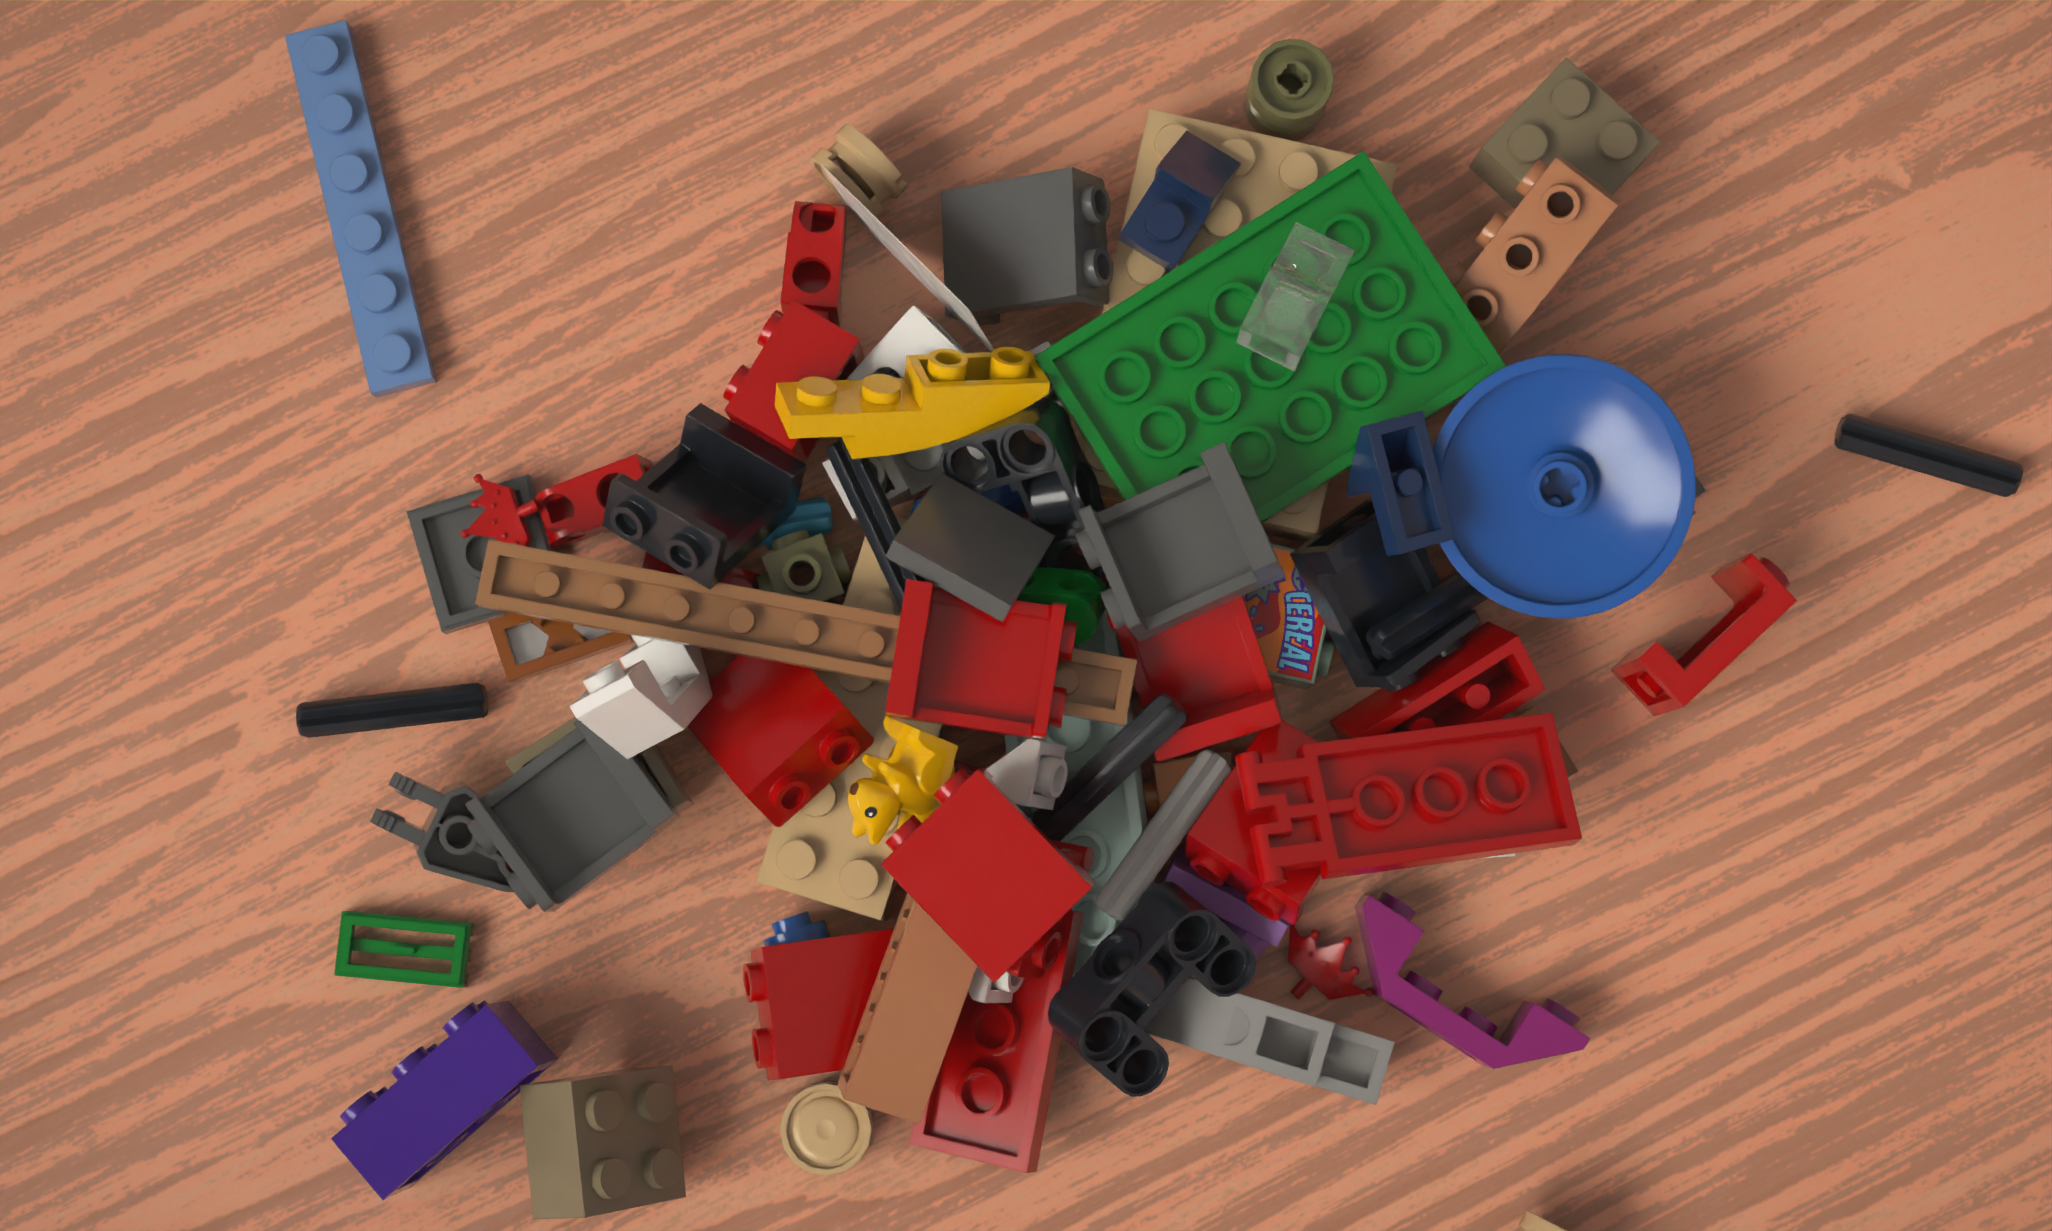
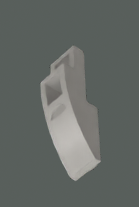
(1276, 1040)

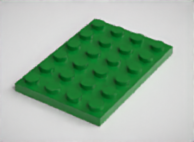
(1170, 381)

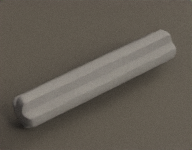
(1163, 834)

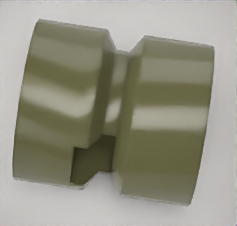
(1288, 89)

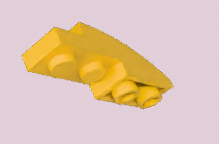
(935, 402)

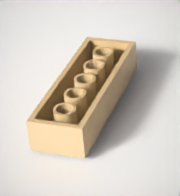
(816, 847)

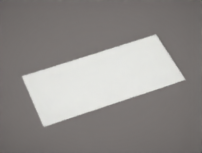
(911, 262)

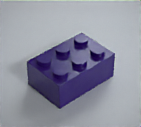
(441, 1096)

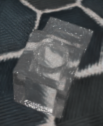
(1294, 296)

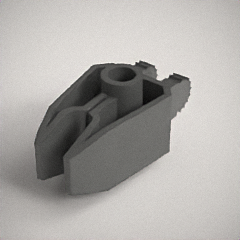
(445, 840)

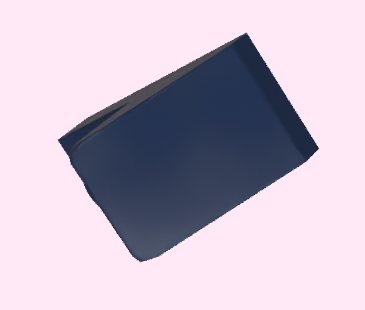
(1179, 200)
(1401, 474)

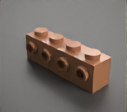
(1531, 247)

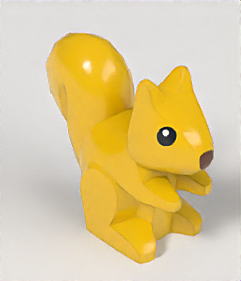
(902, 782)

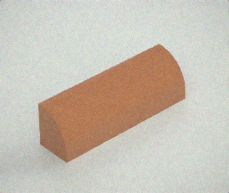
(908, 1018)

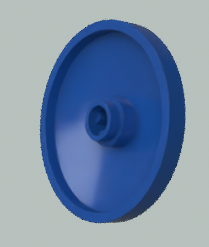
(1564, 485)

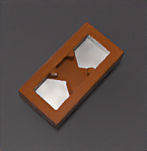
(541, 645)

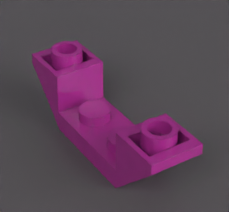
(1530, 1035)

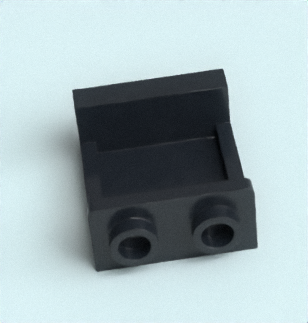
(707, 498)
(1361, 586)

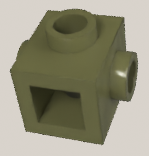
(801, 549)

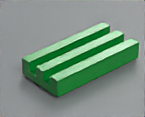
(458, 954)

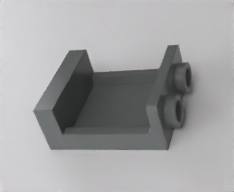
(1027, 243)
(1179, 547)
(569, 817)

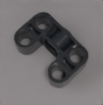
(1049, 477)
(1134, 977)

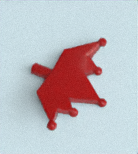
(502, 514)
(1322, 966)

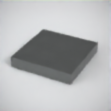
(970, 547)
(456, 563)

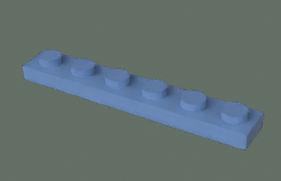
(360, 209)

